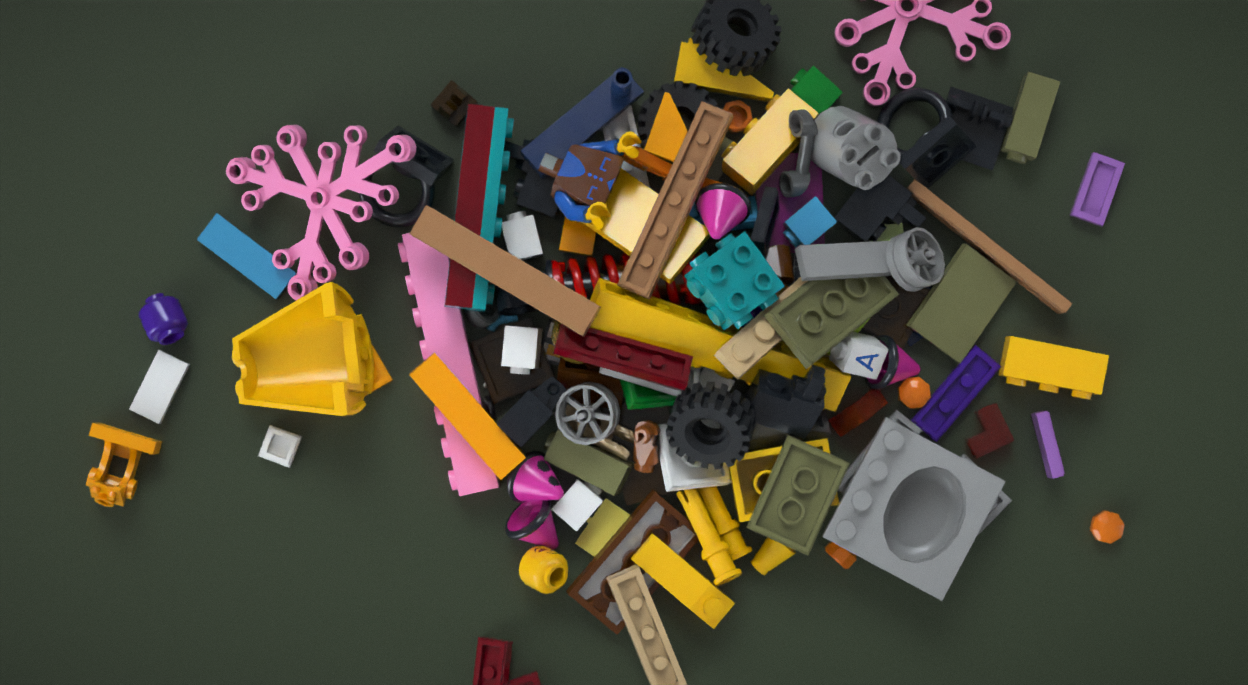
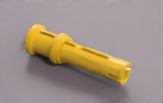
(724, 524)
(714, 549)

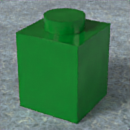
(815, 89)

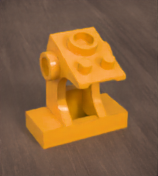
(108, 488)

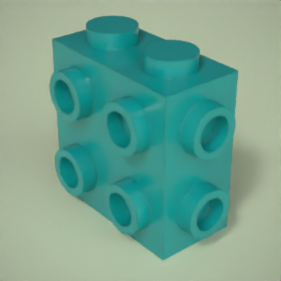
(733, 281)

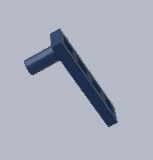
(585, 118)

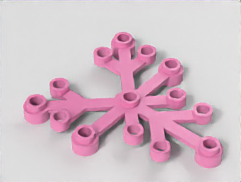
(890, 54)
(351, 178)

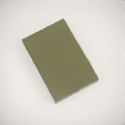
(961, 303)
(797, 495)

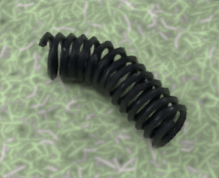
(489, 406)

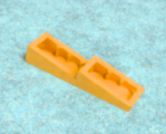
(467, 416)

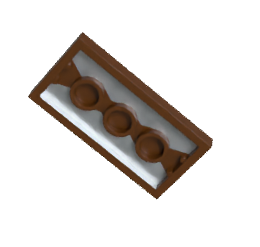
(651, 516)

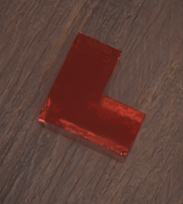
(858, 412)
(995, 432)

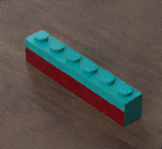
(478, 198)

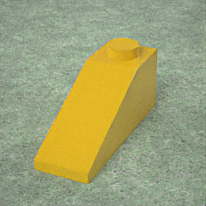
(693, 68)
(683, 581)

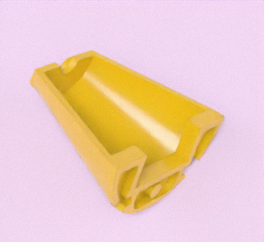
(307, 356)

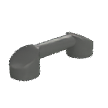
(795, 182)

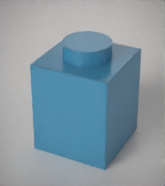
(808, 223)

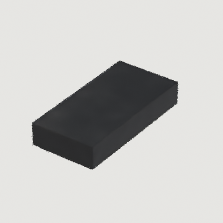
(766, 220)

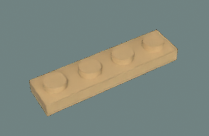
(753, 340)
(645, 627)

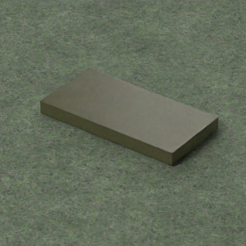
(827, 312)

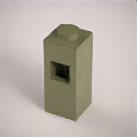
(1029, 117)
(588, 463)

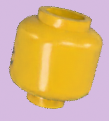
(543, 569)

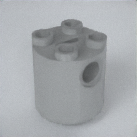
(854, 147)

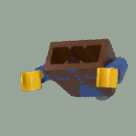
(588, 177)

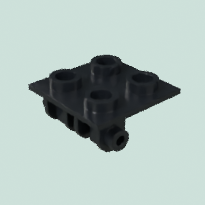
(983, 123)

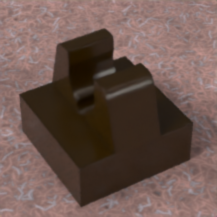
(453, 103)

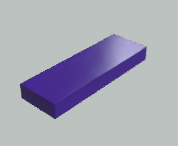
(955, 393)

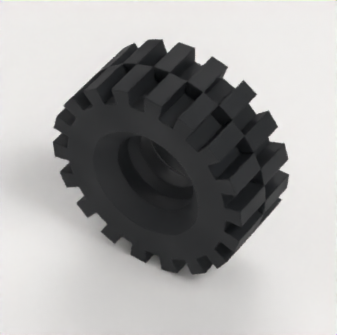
(729, 48)
(686, 98)
(707, 443)

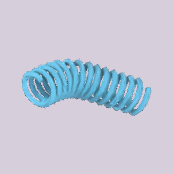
(501, 320)

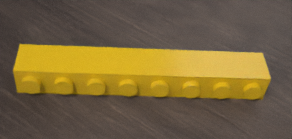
(695, 335)

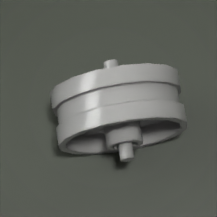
(915, 259)
(587, 413)

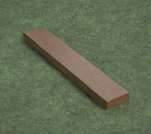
(675, 200)
(989, 248)
(505, 270)

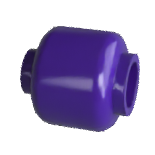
(163, 319)

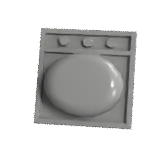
(913, 508)

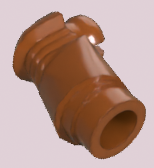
(645, 447)

